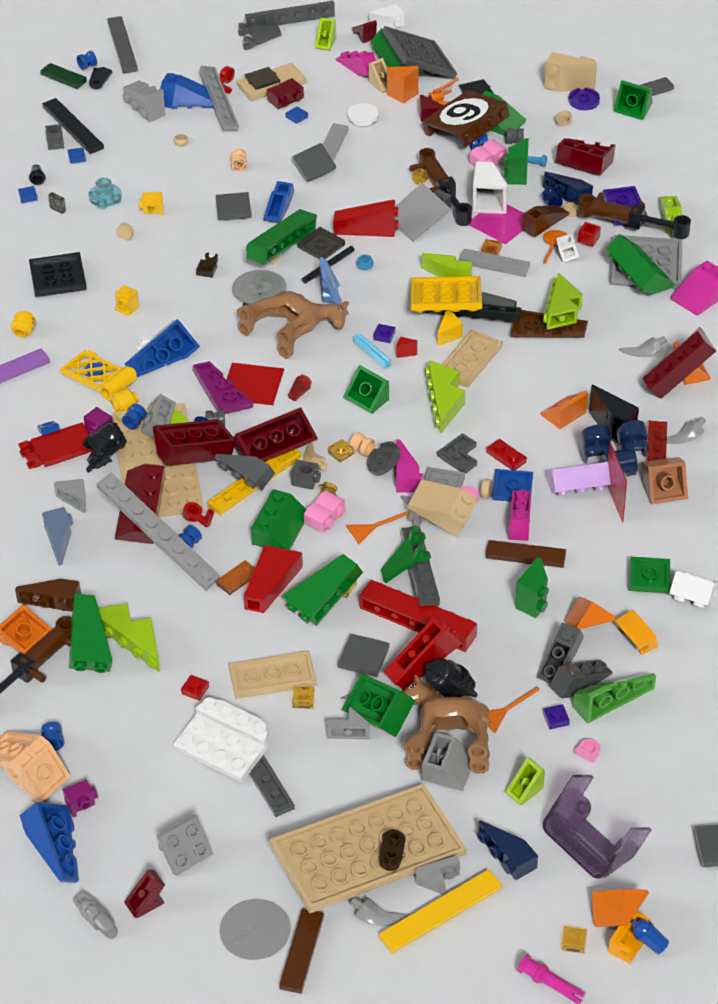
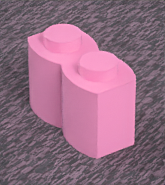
(490, 152)
(324, 511)

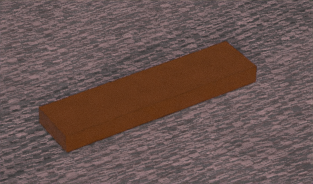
(525, 553)
(301, 951)

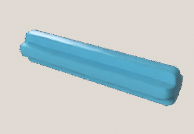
(373, 351)

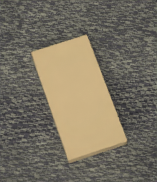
(283, 73)
(473, 356)
(272, 674)

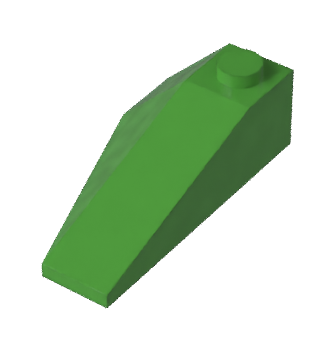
(605, 697)

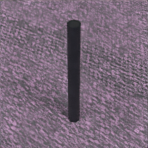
(332, 261)

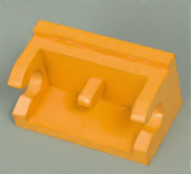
(637, 631)
(623, 941)

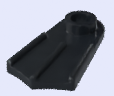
(99, 77)

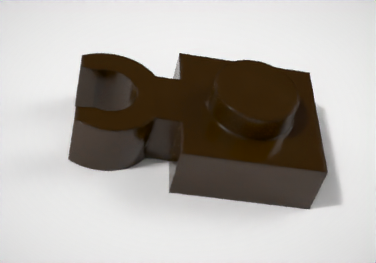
(208, 266)

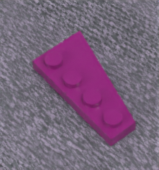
(220, 390)

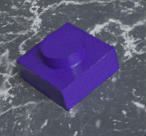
(384, 333)
(556, 717)

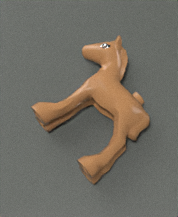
(293, 306)
(447, 715)

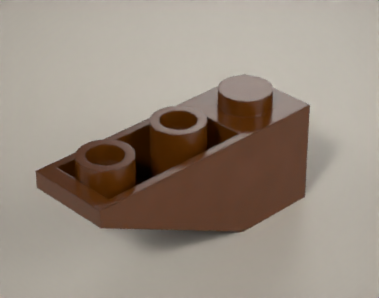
(541, 218)
(49, 594)

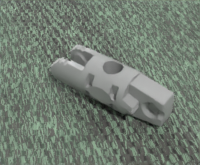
(95, 915)

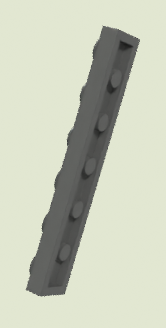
(291, 14)
(422, 576)

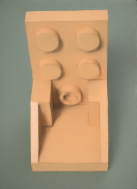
(32, 764)

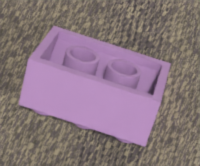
(579, 478)

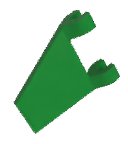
(405, 556)

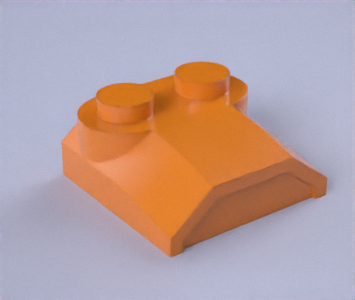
(22, 630)

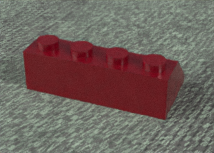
(679, 363)
(276, 436)
(192, 442)
(147, 484)

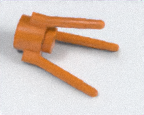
(437, 95)

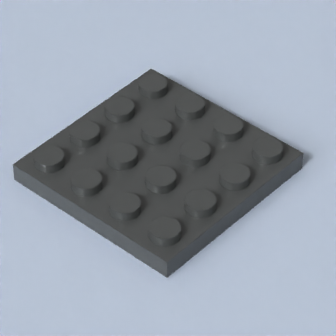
(419, 52)

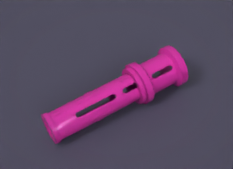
(541, 974)

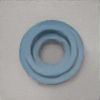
(365, 262)

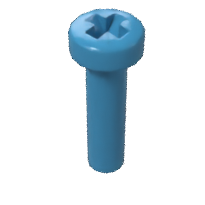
(540, 160)

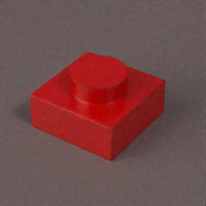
(195, 687)

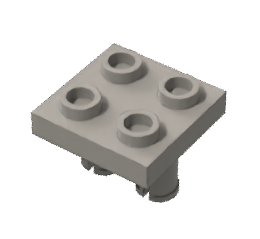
(184, 844)

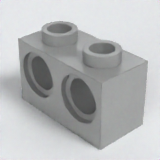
(158, 413)

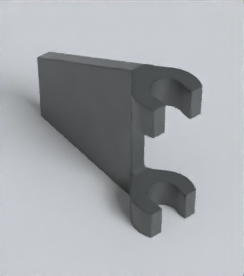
(258, 33)

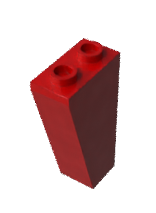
(367, 220)
(271, 576)
(431, 643)

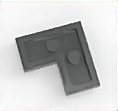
(456, 453)

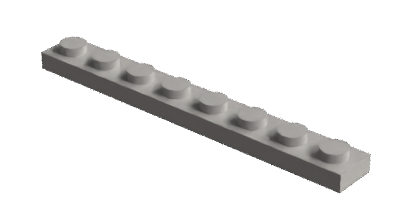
(158, 531)

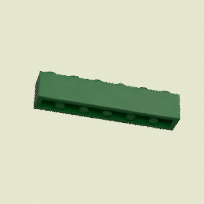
(281, 236)

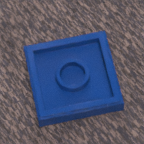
(510, 480)

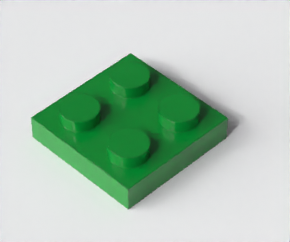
(650, 574)

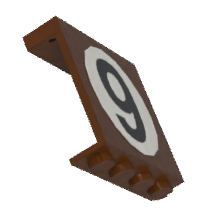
(467, 116)

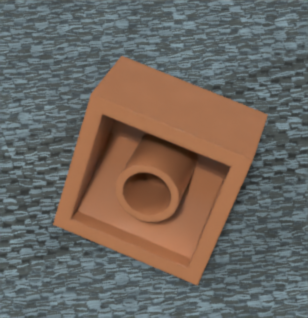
(665, 480)

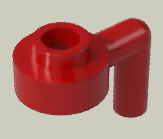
(227, 75)
(193, 512)

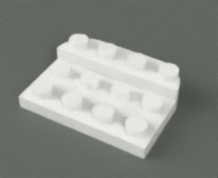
(224, 738)

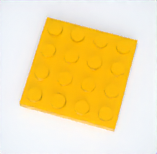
(446, 293)

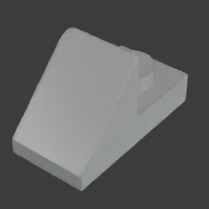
(352, 728)
(434, 874)

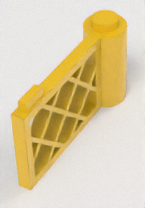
(112, 383)

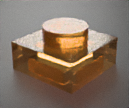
(491, 247)

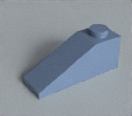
(58, 530)

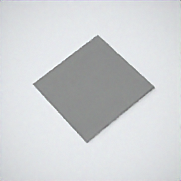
(419, 212)

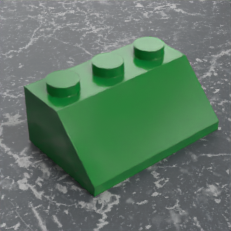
(278, 521)

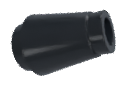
(37, 175)

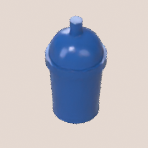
(649, 935)

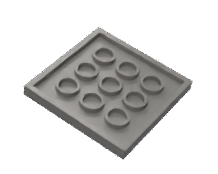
(663, 251)

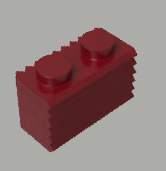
(285, 93)

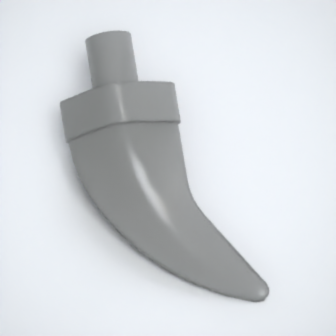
(646, 349)
(690, 432)
(412, 516)
(375, 915)

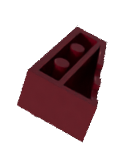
(585, 156)

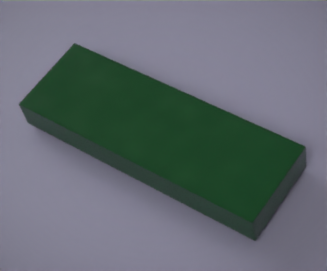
(63, 75)

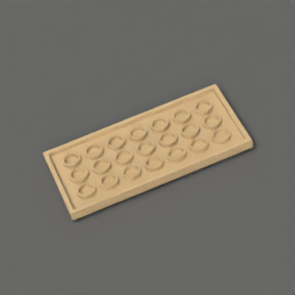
(180, 481)
(342, 853)

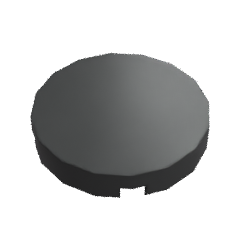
(383, 458)

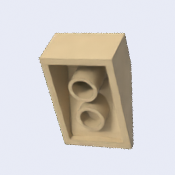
(569, 73)
(443, 505)

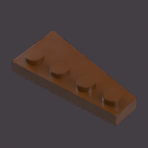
(531, 325)

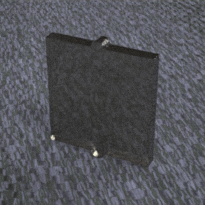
(262, 78)

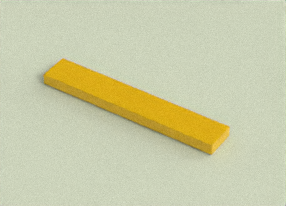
(240, 490)
(440, 911)

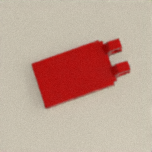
(55, 446)

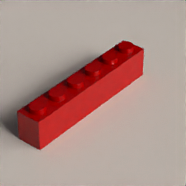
(405, 611)

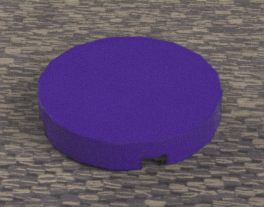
(584, 99)

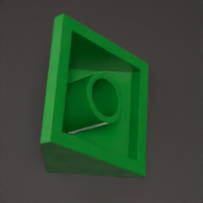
(633, 100)
(367, 390)

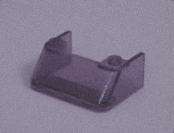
(581, 840)

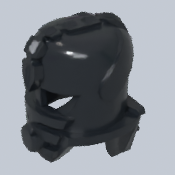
(104, 444)
(450, 678)

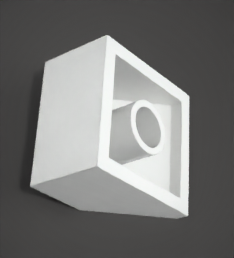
(694, 588)

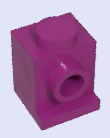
(79, 797)

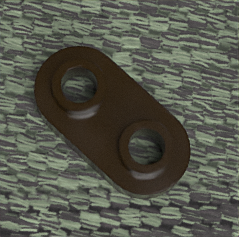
(392, 848)

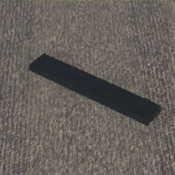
(73, 126)

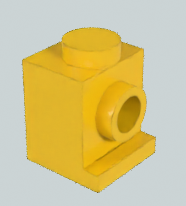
(151, 202)
(126, 300)

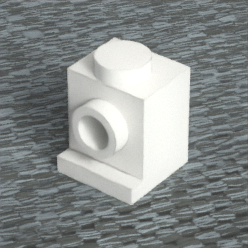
(567, 247)

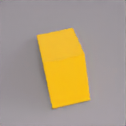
(450, 328)

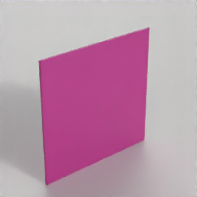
(500, 226)

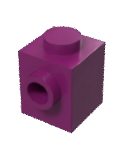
(95, 419)

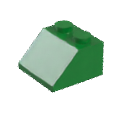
(517, 163)
(532, 590)

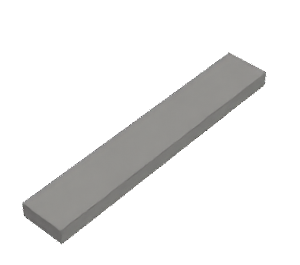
(219, 98)

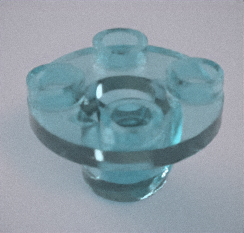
(105, 194)

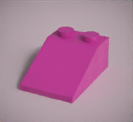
(699, 289)

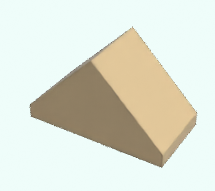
(378, 74)

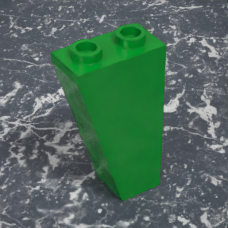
(322, 590)
(88, 639)

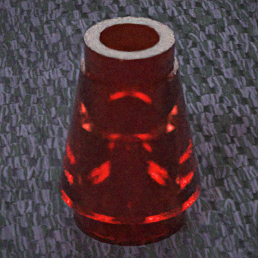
(300, 386)

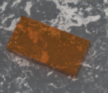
(236, 577)

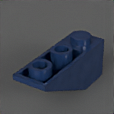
(567, 187)
(512, 852)

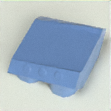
(328, 283)

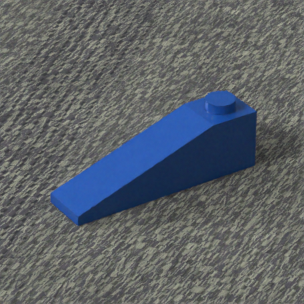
(184, 92)
(165, 348)
(50, 832)

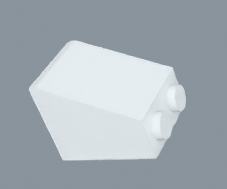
(489, 189)

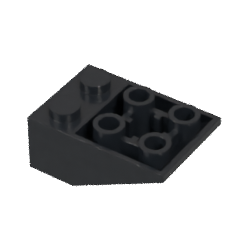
(610, 410)

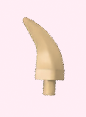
(311, 456)

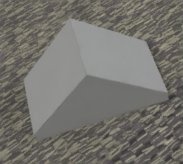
(72, 493)

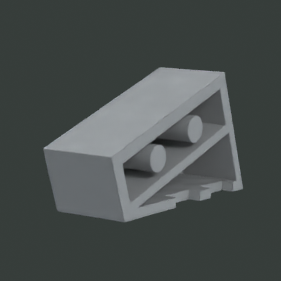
(145, 100)

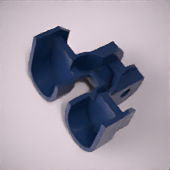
(631, 437)

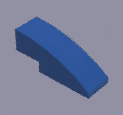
(279, 201)

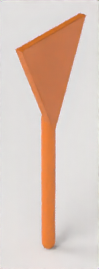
(361, 531)
(497, 716)

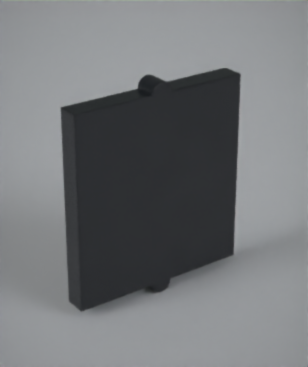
(478, 86)

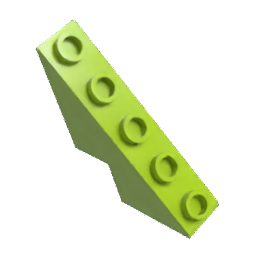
(562, 303)
(444, 393)
(133, 635)

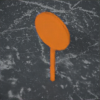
(550, 238)

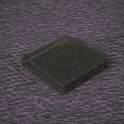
(321, 243)

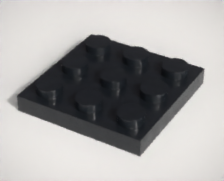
(57, 274)

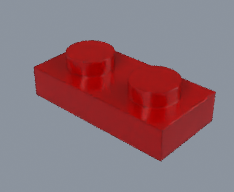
(506, 454)

